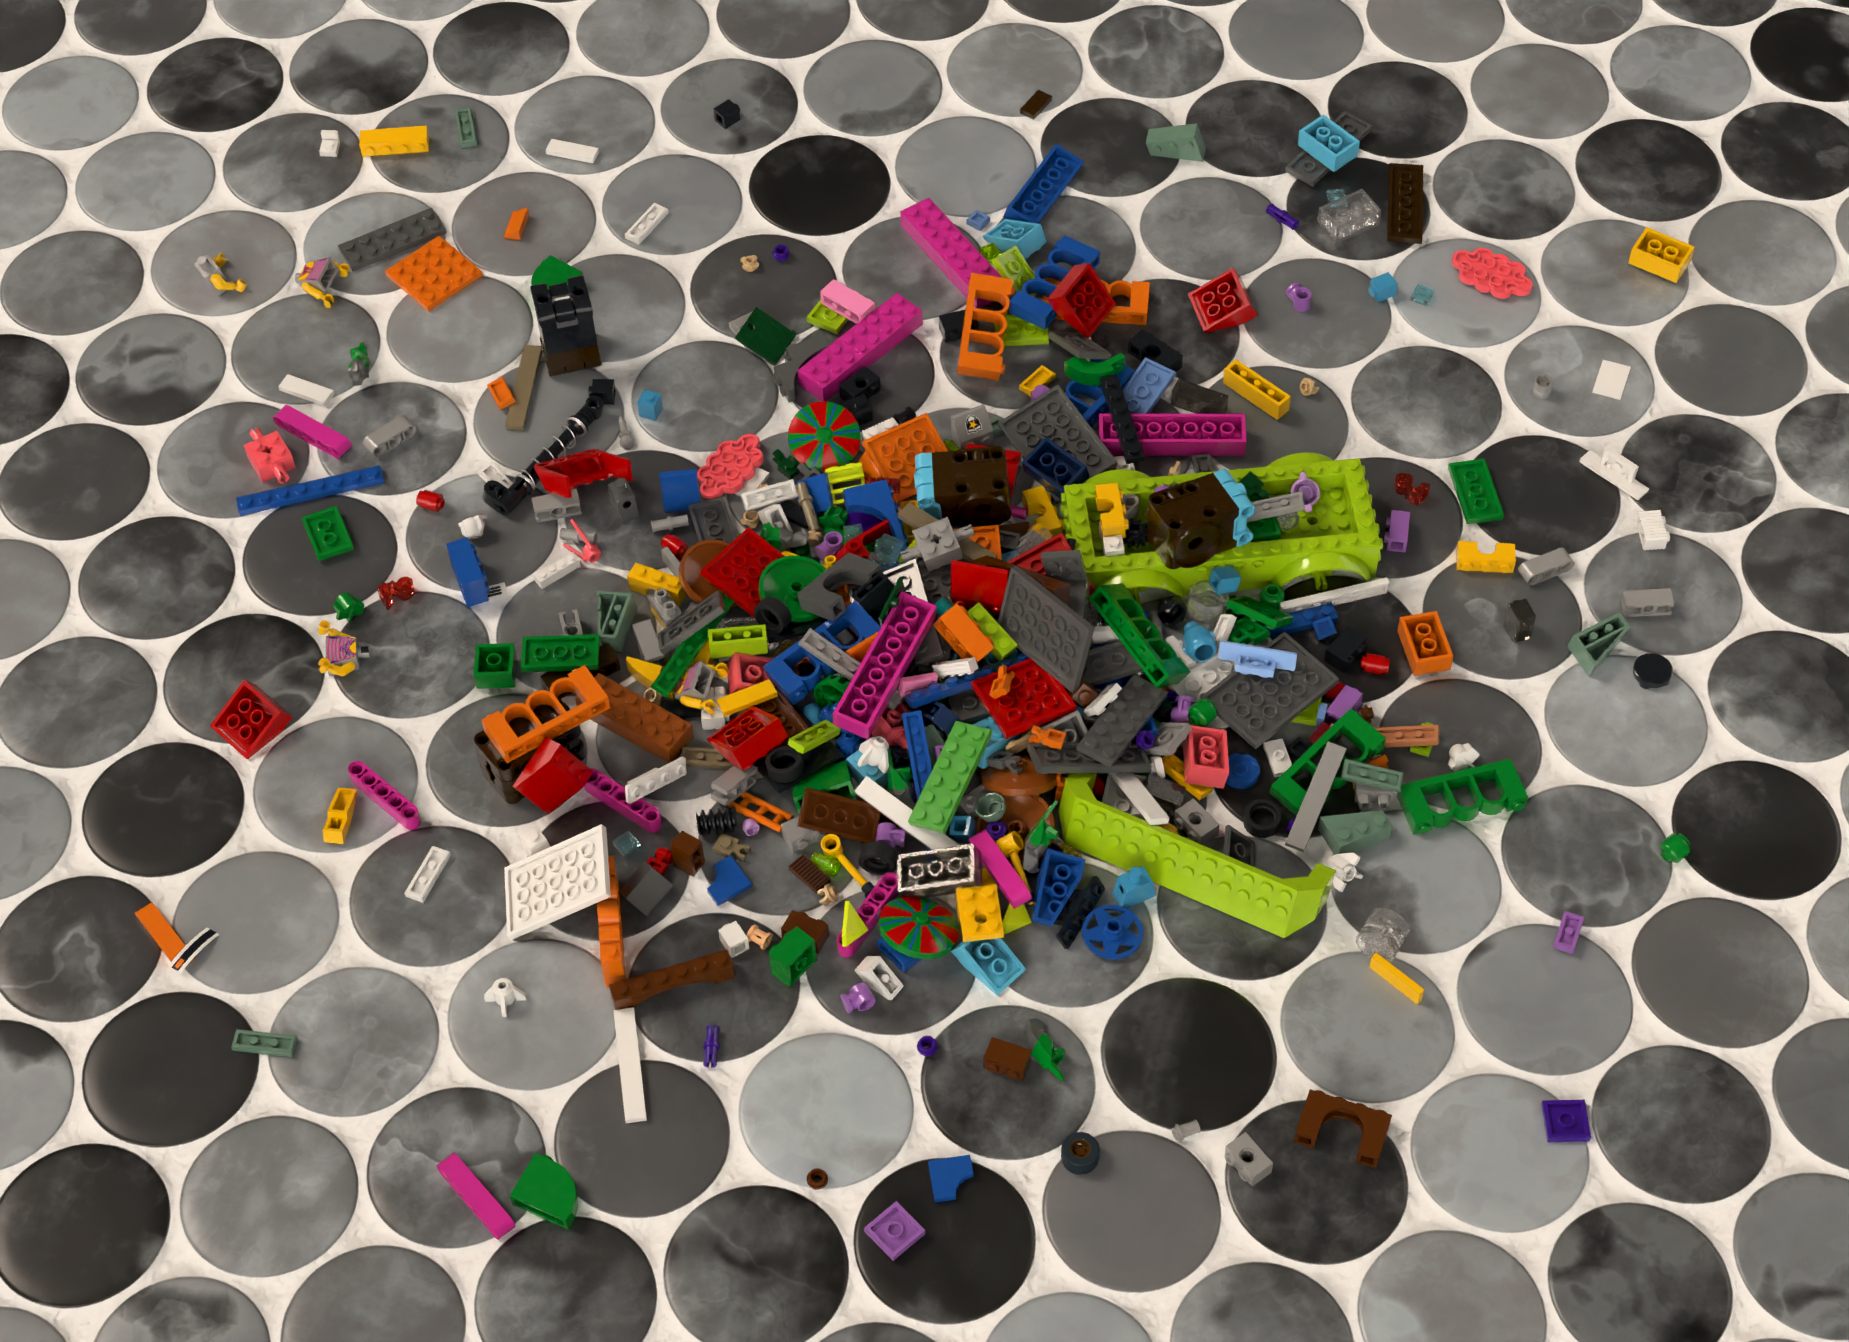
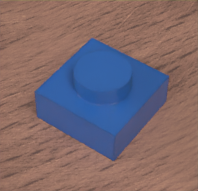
(1323, 628)

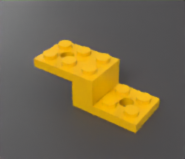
(979, 905)

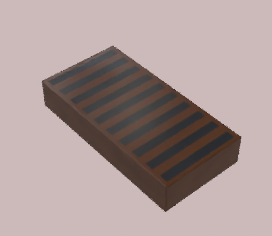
(809, 873)

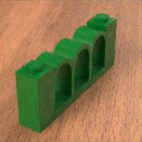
(1139, 635)
(1350, 726)
(1422, 818)

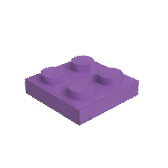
(894, 1230)

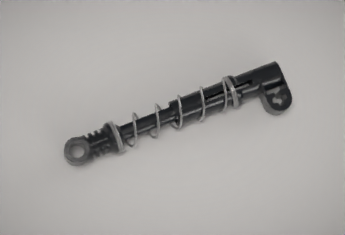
(525, 483)

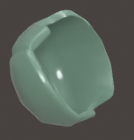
(991, 807)

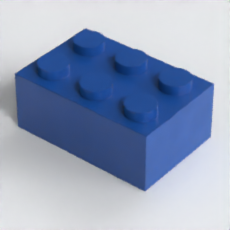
(468, 571)

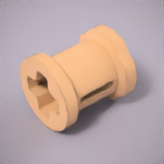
(765, 940)

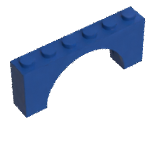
(877, 501)

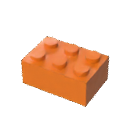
(963, 634)
(1425, 643)

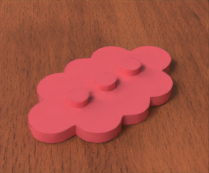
(1492, 273)
(730, 467)

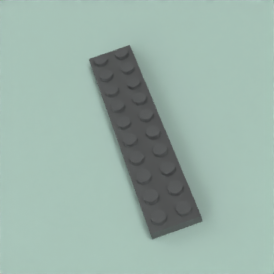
(1101, 666)

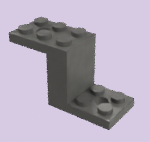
(1072, 573)

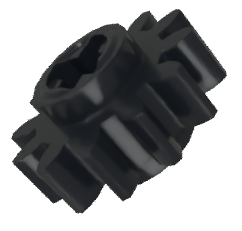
(1136, 534)

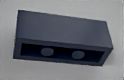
(939, 715)

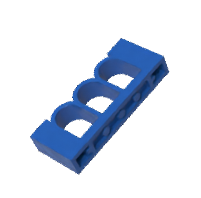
(1036, 310)
(1091, 413)
(797, 687)

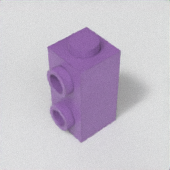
(1398, 531)
(1346, 699)

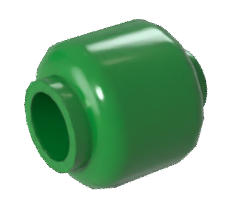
(1272, 595)
(1202, 713)
(1675, 848)

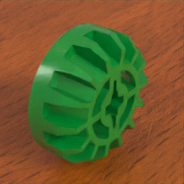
(830, 690)

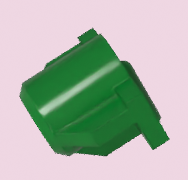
(833, 518)
(348, 606)

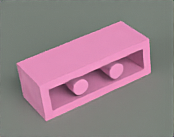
(846, 301)

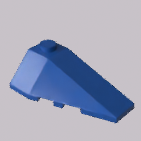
(1055, 884)

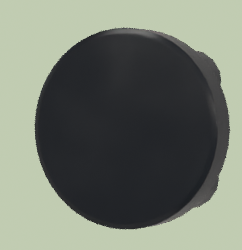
(1652, 671)

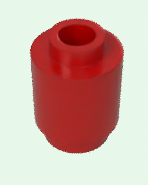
(430, 500)
(675, 544)
(1375, 664)

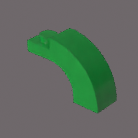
(1090, 372)

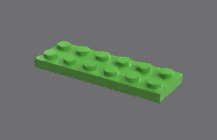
(950, 777)

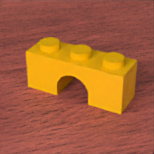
(1109, 499)
(1039, 503)
(1471, 559)
(643, 578)

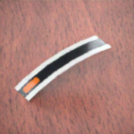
(192, 949)

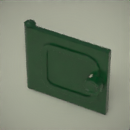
(767, 338)
(893, 600)

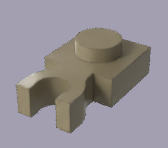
(731, 846)

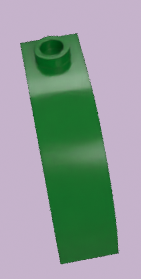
(553, 272)
(831, 779)
(547, 1191)

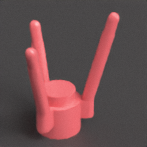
(590, 551)

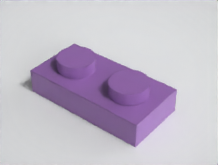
(1568, 932)

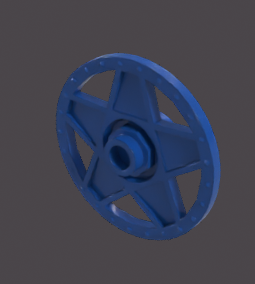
(1112, 932)

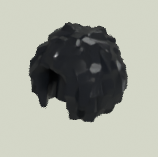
(1171, 610)

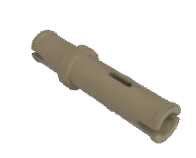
(805, 501)

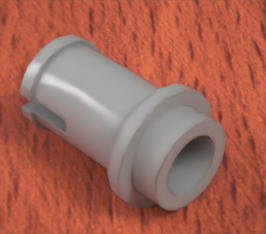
(1185, 1130)

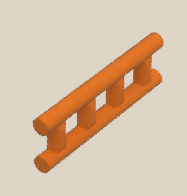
(758, 815)

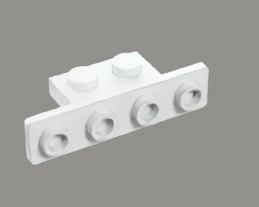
(1616, 470)
(654, 779)

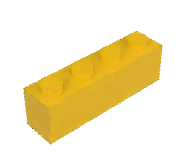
(394, 141)
(1256, 389)

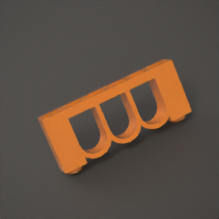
(1137, 293)
(980, 364)
(578, 681)
(611, 931)

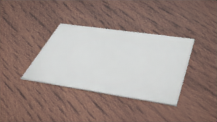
(1611, 379)

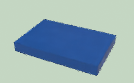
(679, 489)

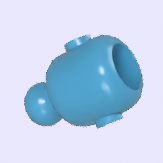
(1198, 642)

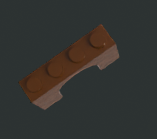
(1323, 1107)

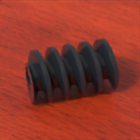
(716, 820)

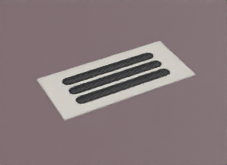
(497, 590)

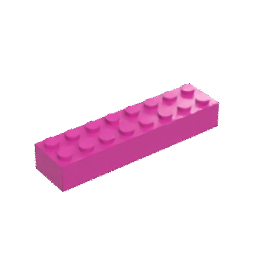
(945, 245)
(860, 346)
(1181, 434)
(884, 665)

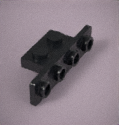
(1076, 910)

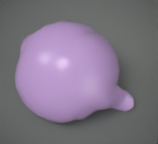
(1309, 489)

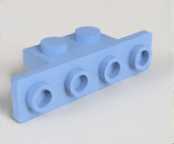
(1257, 659)

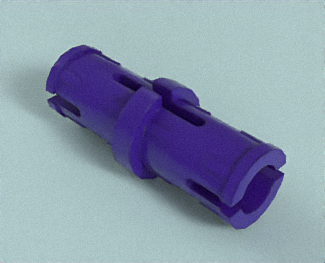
(1282, 216)
(711, 1046)

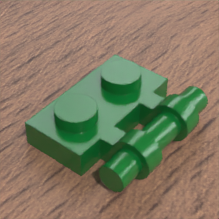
(1250, 632)

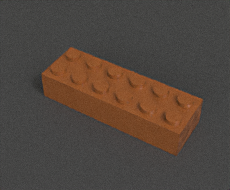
(642, 721)

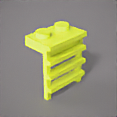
(842, 474)

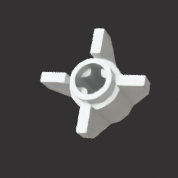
(875, 753)
(1344, 868)
(504, 994)

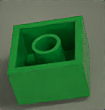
(495, 665)
(792, 956)

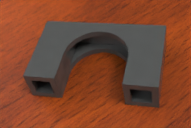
(848, 570)

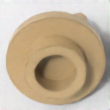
(1307, 387)
(831, 894)

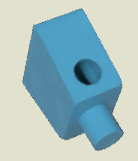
(1133, 887)

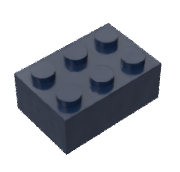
(1054, 467)

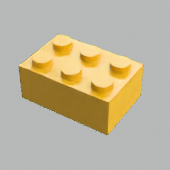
(1661, 255)

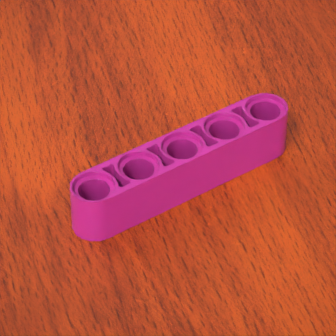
(312, 431)
(616, 793)
(391, 796)
(1001, 870)
(873, 907)
(476, 1196)

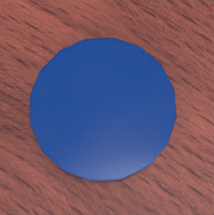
(1242, 771)

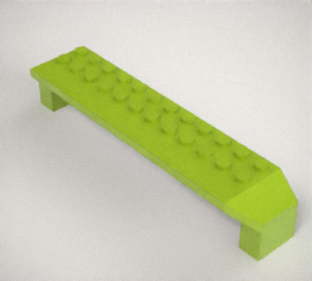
(1189, 867)

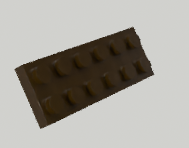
(1405, 203)

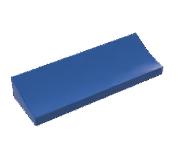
(1044, 186)

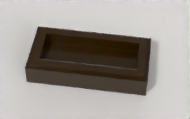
(1036, 104)

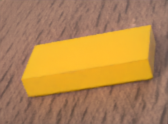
(1041, 376)

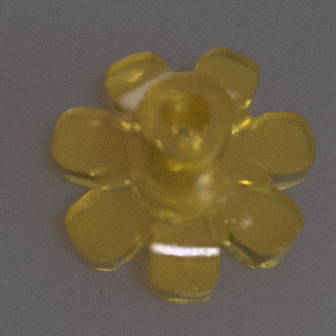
(784, 646)
(1070, 850)

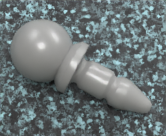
(626, 440)

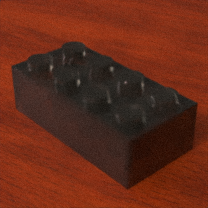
(939, 871)

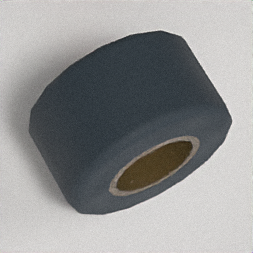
(1079, 1145)

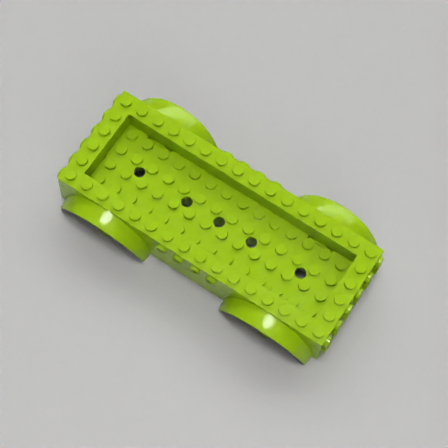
(1333, 536)

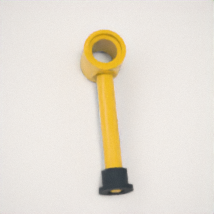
(1010, 846)
(837, 852)

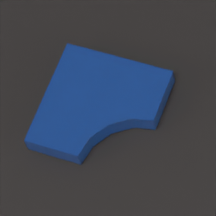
(820, 491)
(728, 882)
(947, 1176)

